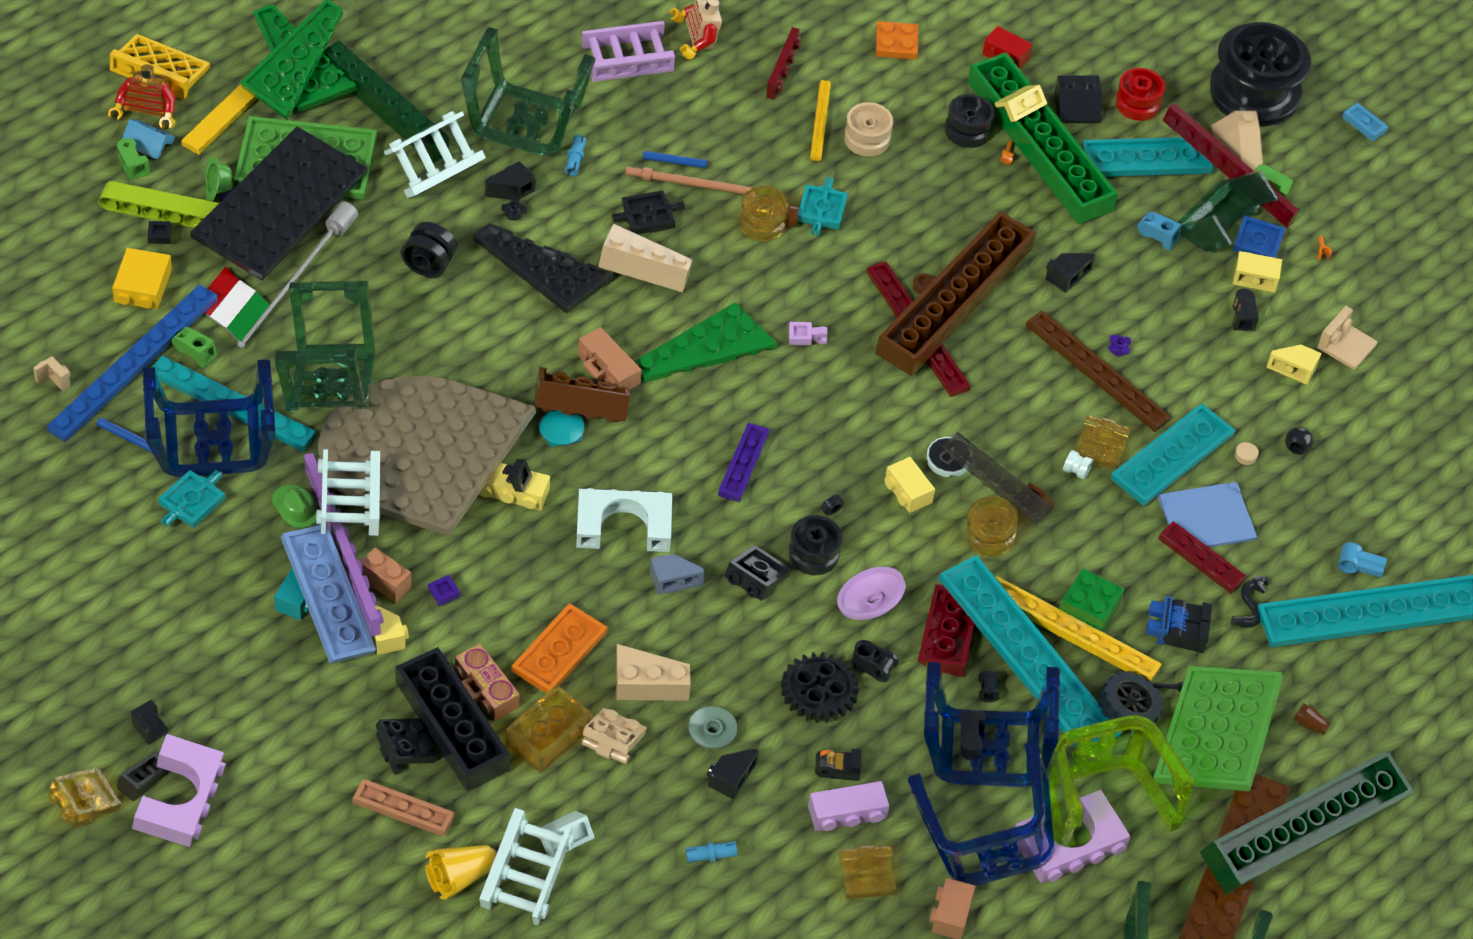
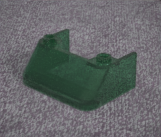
(1222, 206)

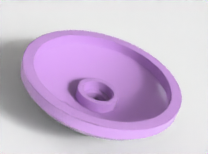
(871, 593)

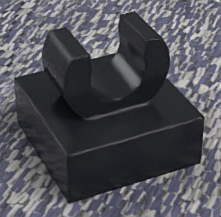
(518, 475)

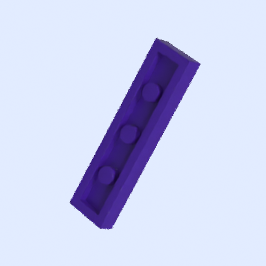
(743, 462)

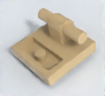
(612, 735)

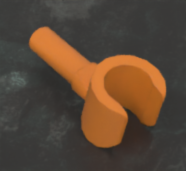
(1007, 156)
(1323, 249)

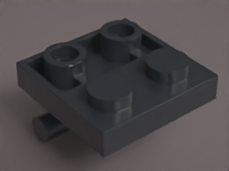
(404, 743)

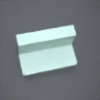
(580, 828)

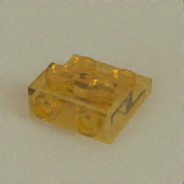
(83, 796)

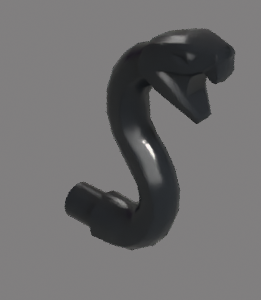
(1250, 621)

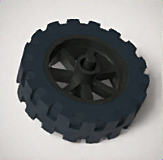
(1139, 692)

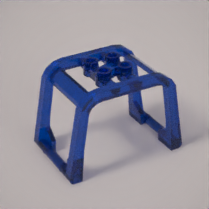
(168, 457)
(942, 755)
(1039, 826)

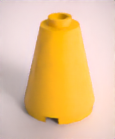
(458, 867)

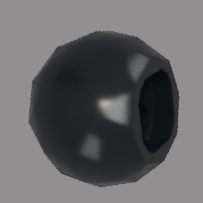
(1299, 440)

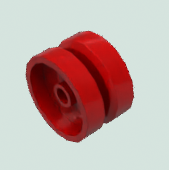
(1140, 94)

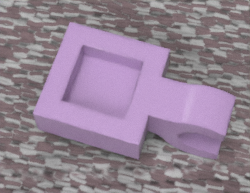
(802, 333)

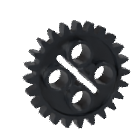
(819, 687)

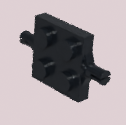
(648, 212)

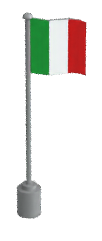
(241, 307)

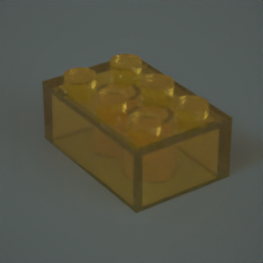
(548, 728)

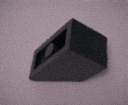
(1069, 269)
(732, 771)

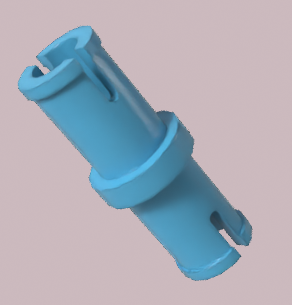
(575, 155)
(711, 852)

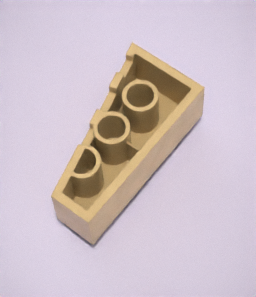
(644, 259)

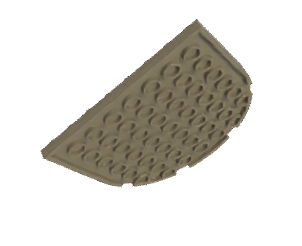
(433, 442)

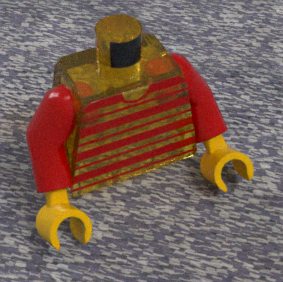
(147, 95)

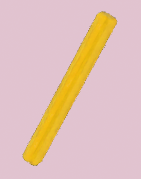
(820, 120)

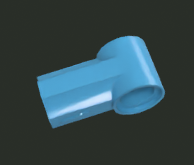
(1355, 559)

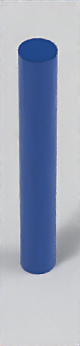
(667, 158)
(123, 433)

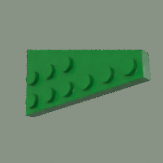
(287, 69)
(326, 80)
(707, 344)

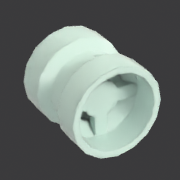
(1078, 464)

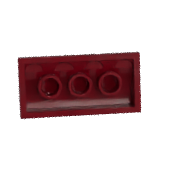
(947, 634)

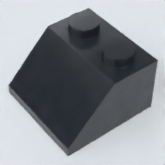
(1078, 98)

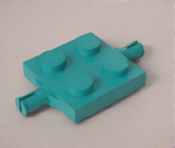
(822, 206)
(191, 498)

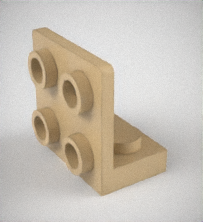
(1345, 341)

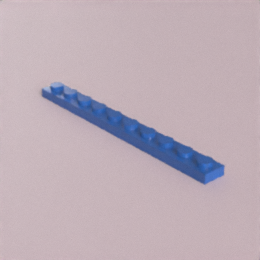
(131, 363)

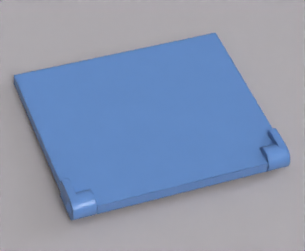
(1210, 514)

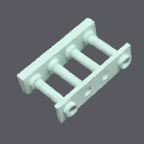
(451, 165)
(370, 484)
(510, 848)

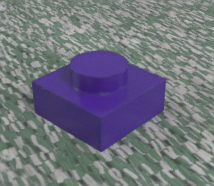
(443, 590)

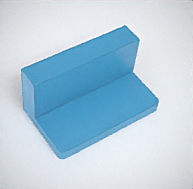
(148, 138)

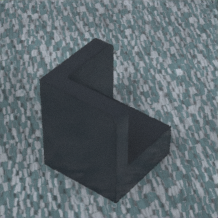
(147, 722)

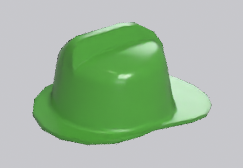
(217, 179)
(295, 505)

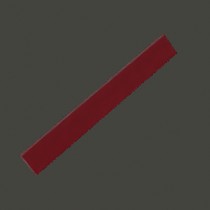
(898, 301)

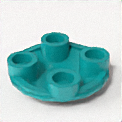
(561, 428)

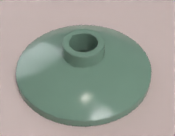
(716, 720)

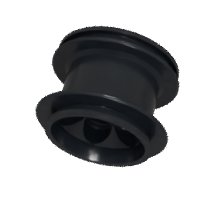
(1260, 72)

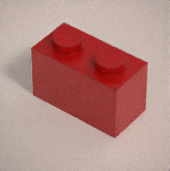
(1003, 41)

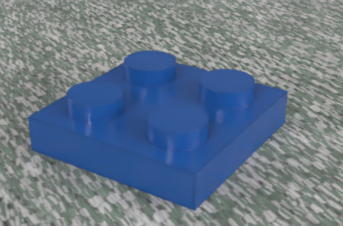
(1258, 237)

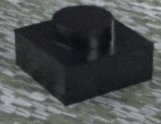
(159, 232)

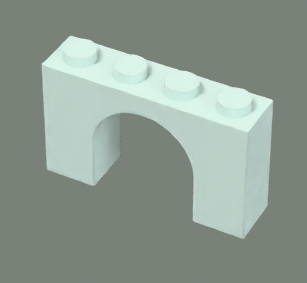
(651, 507)

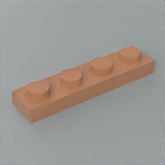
(403, 807)

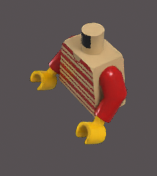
(703, 25)

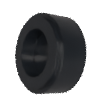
(832, 505)

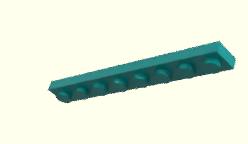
(205, 389)

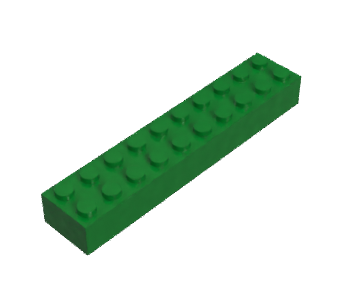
(1045, 143)

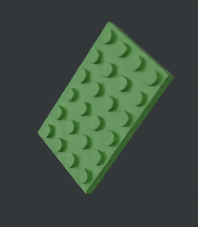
(266, 133)
(1221, 725)

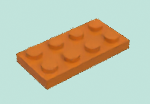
(559, 648)

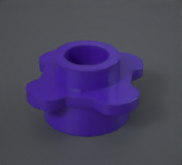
(1119, 345)

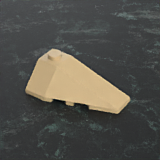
(1241, 136)

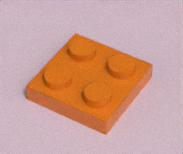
(896, 40)

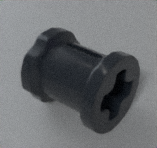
(989, 686)

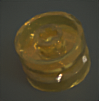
(764, 213)
(992, 526)

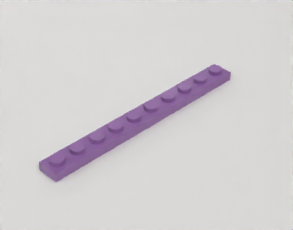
(346, 552)

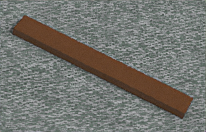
(1098, 371)

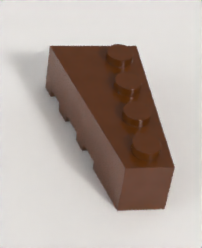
(580, 396)

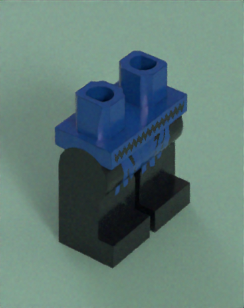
(1180, 623)

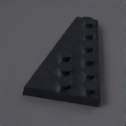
(544, 268)

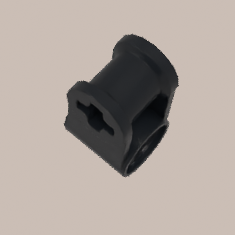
(874, 661)

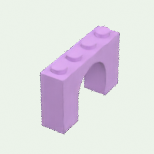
(181, 822)
(1107, 838)

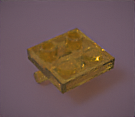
(1103, 441)
(867, 871)

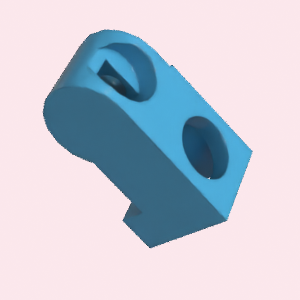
(1160, 228)

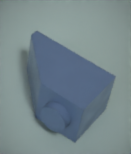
(674, 574)

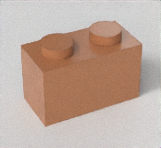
(386, 575)
(953, 908)

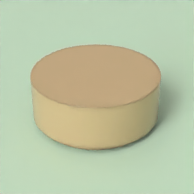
(1246, 453)

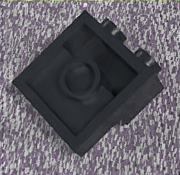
(756, 572)

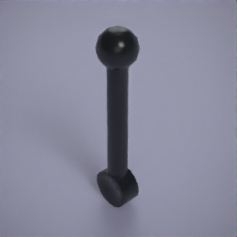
(1169, 686)

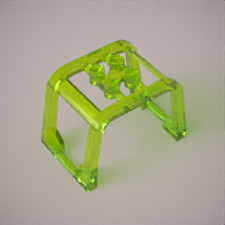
(1142, 729)

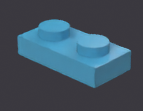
(1365, 122)

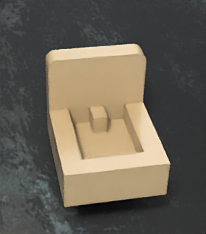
(52, 369)

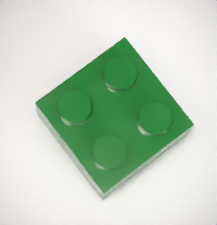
(1092, 599)

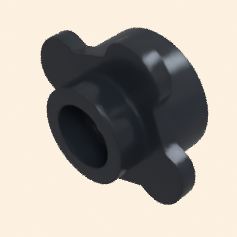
(513, 209)

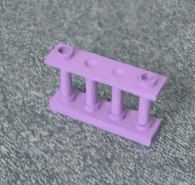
(631, 65)

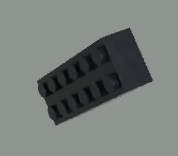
(452, 718)

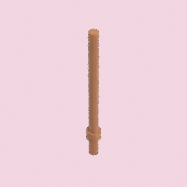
(648, 174)

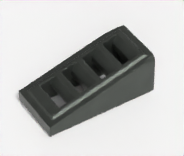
(131, 786)

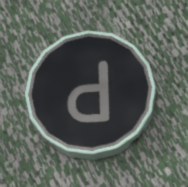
(942, 463)

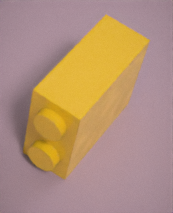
(142, 278)

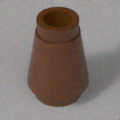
(1310, 718)

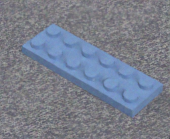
(328, 594)

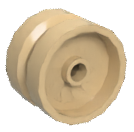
(868, 129)

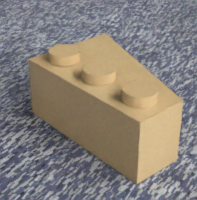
(650, 676)

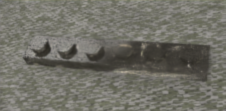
(997, 478)

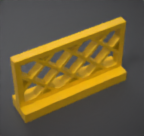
(127, 65)

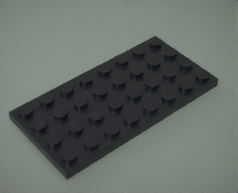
(279, 203)

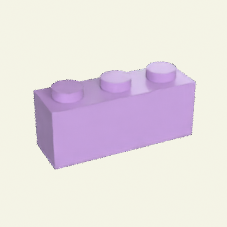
(848, 806)

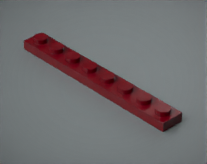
(1223, 158)

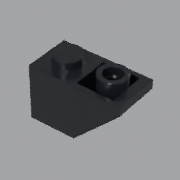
(510, 183)

